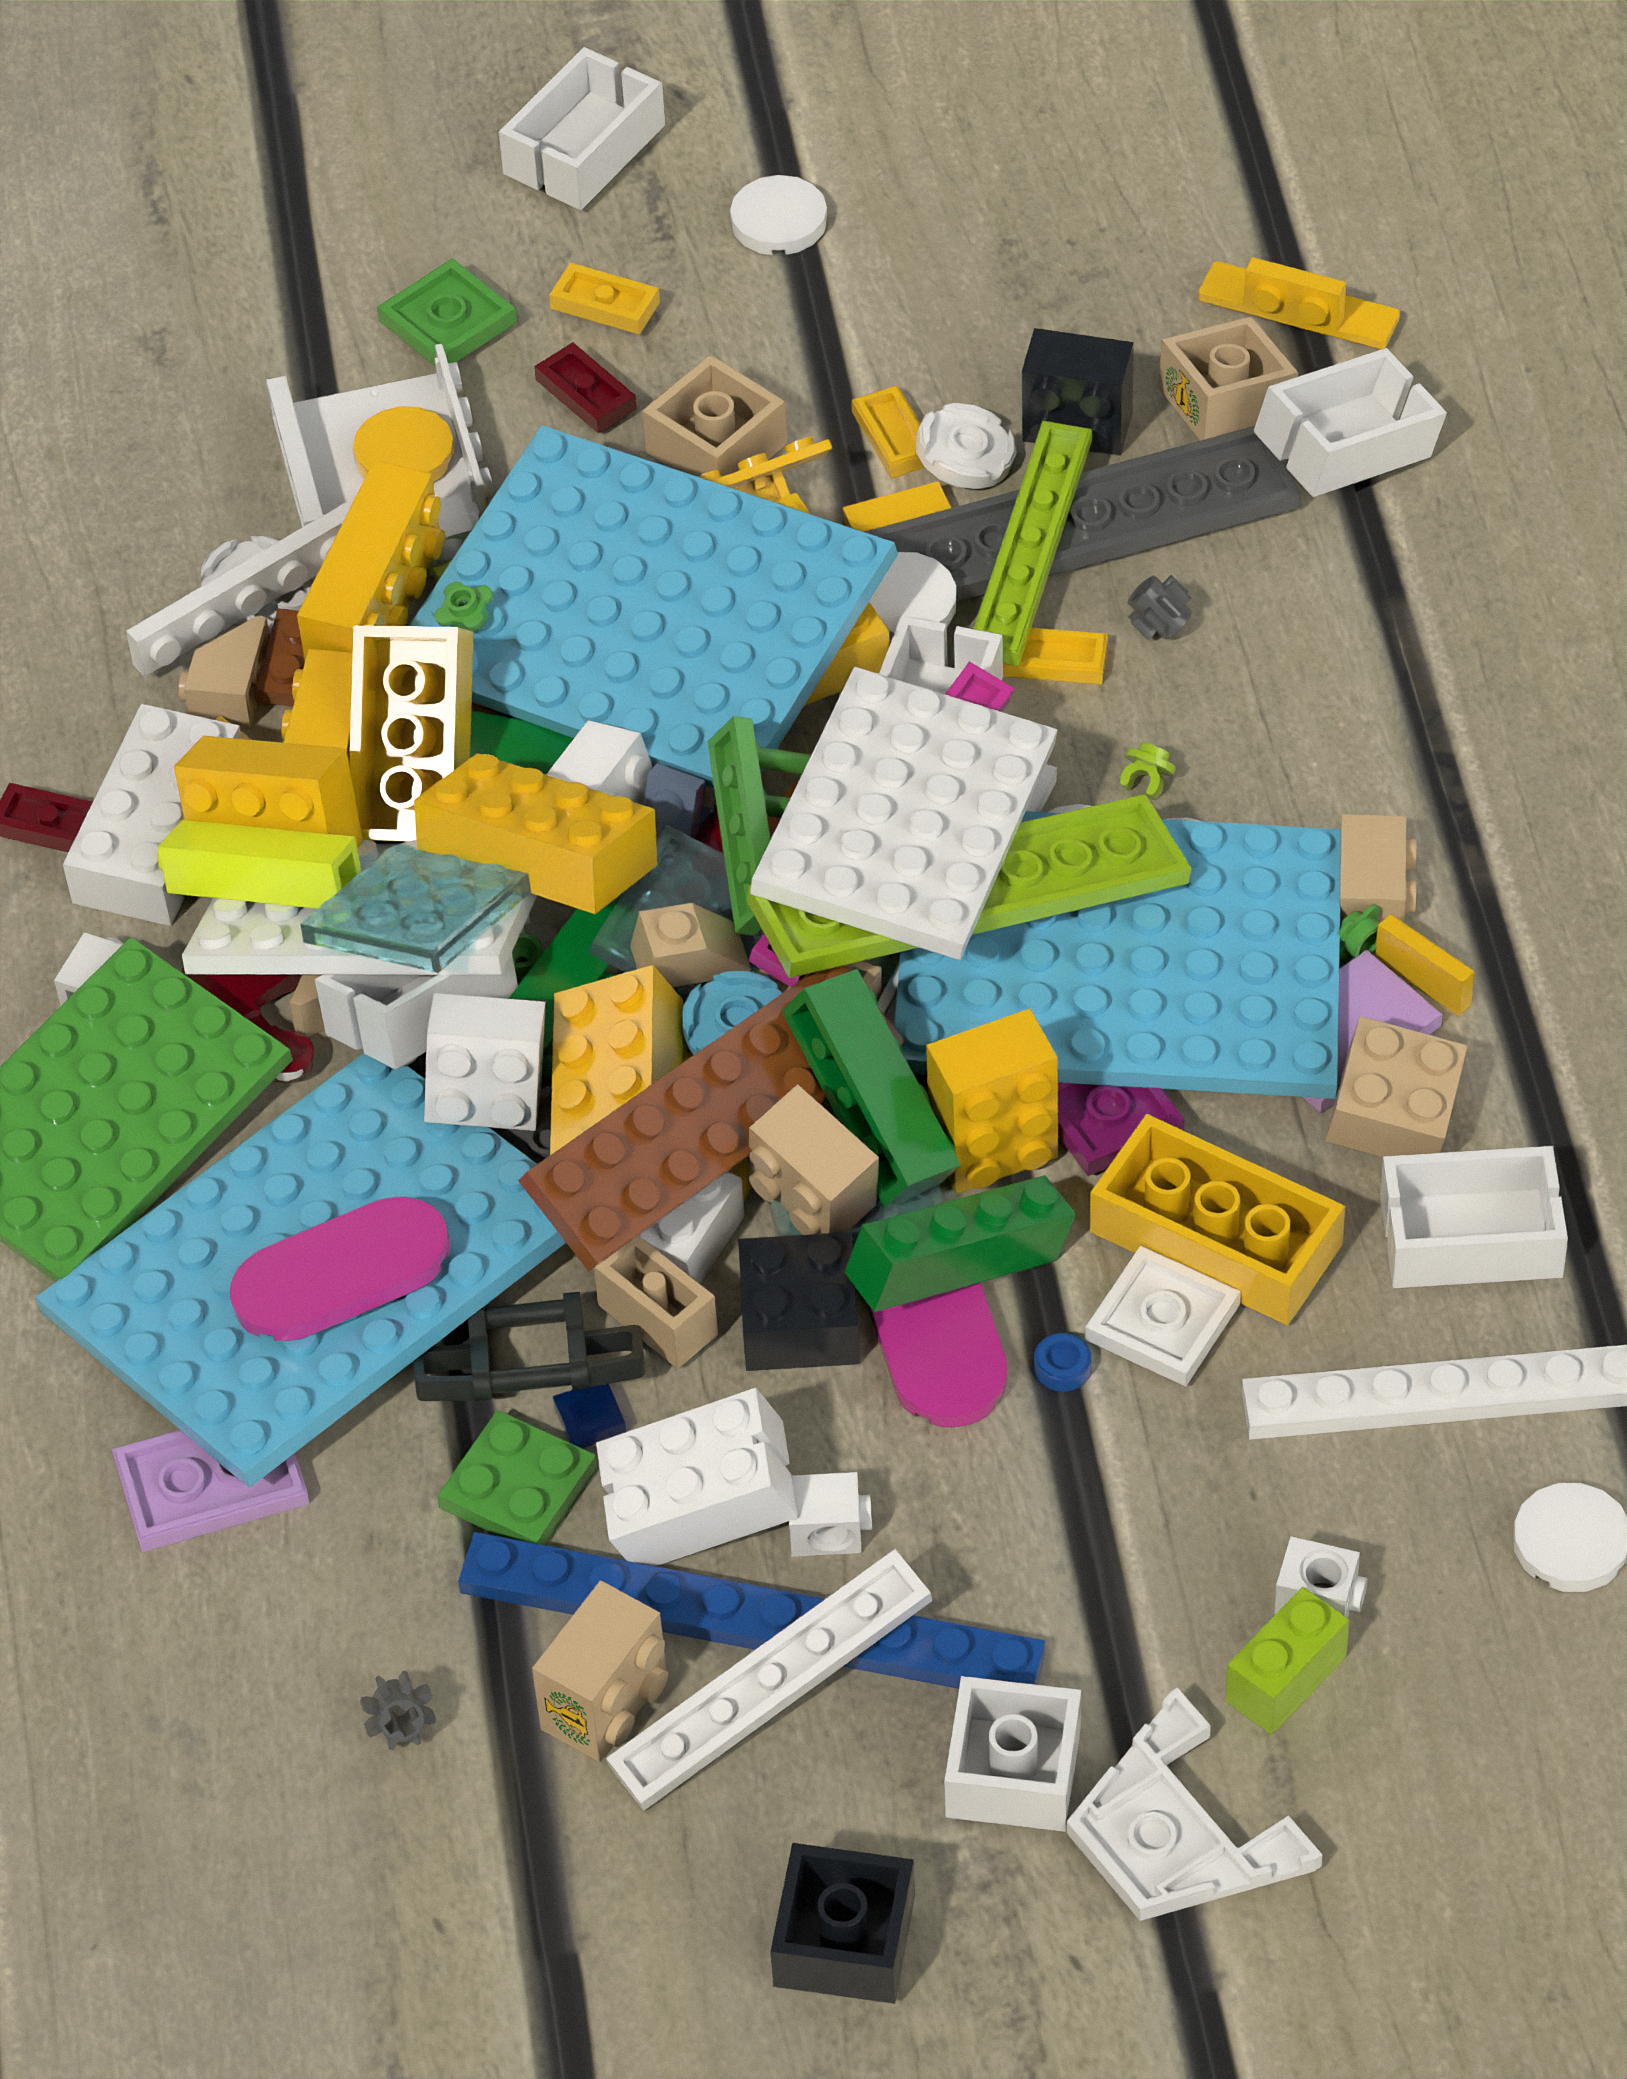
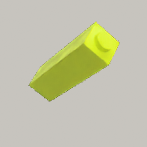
(257, 863)

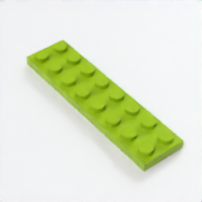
(1049, 870)

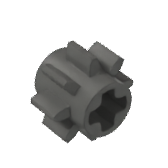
(1159, 607)
(405, 1726)

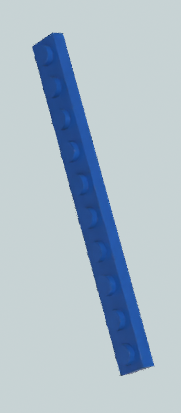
(737, 1611)

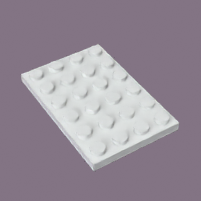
(905, 813)
(269, 940)

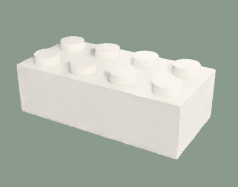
(135, 809)

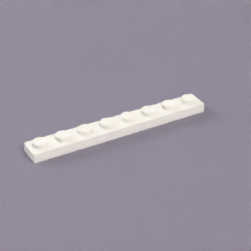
(1435, 1392)

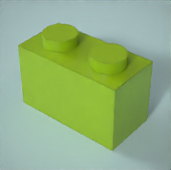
(1287, 1660)

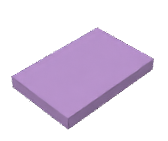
(1376, 993)
(184, 1492)

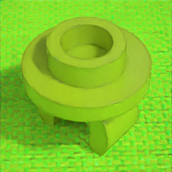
(1147, 761)

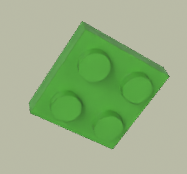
(448, 310)
(517, 1480)

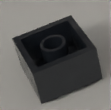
(1080, 385)
(798, 1302)
(843, 1923)

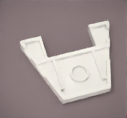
(1160, 1842)

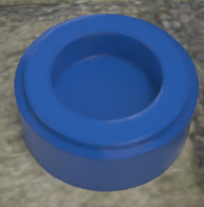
(1062, 1362)

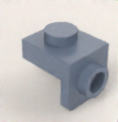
(676, 800)

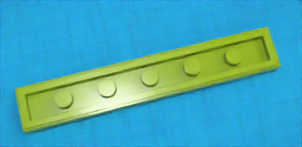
(1033, 536)

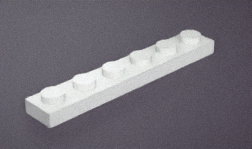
(234, 594)
(769, 1679)

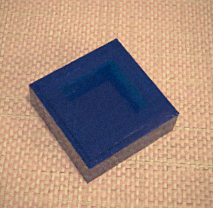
(589, 1415)

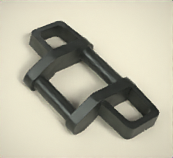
(576, 1373)

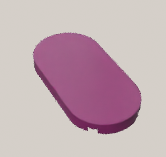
(340, 1268)
(944, 1356)

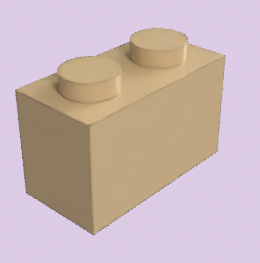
(1376, 865)
(654, 1293)

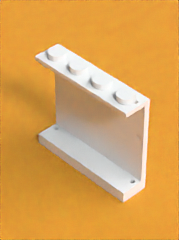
(321, 433)

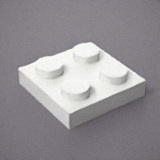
(1163, 1315)

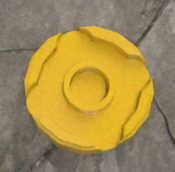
(405, 438)

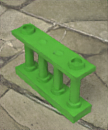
(745, 806)

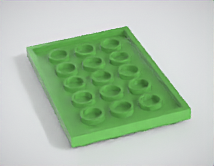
(118, 1104)

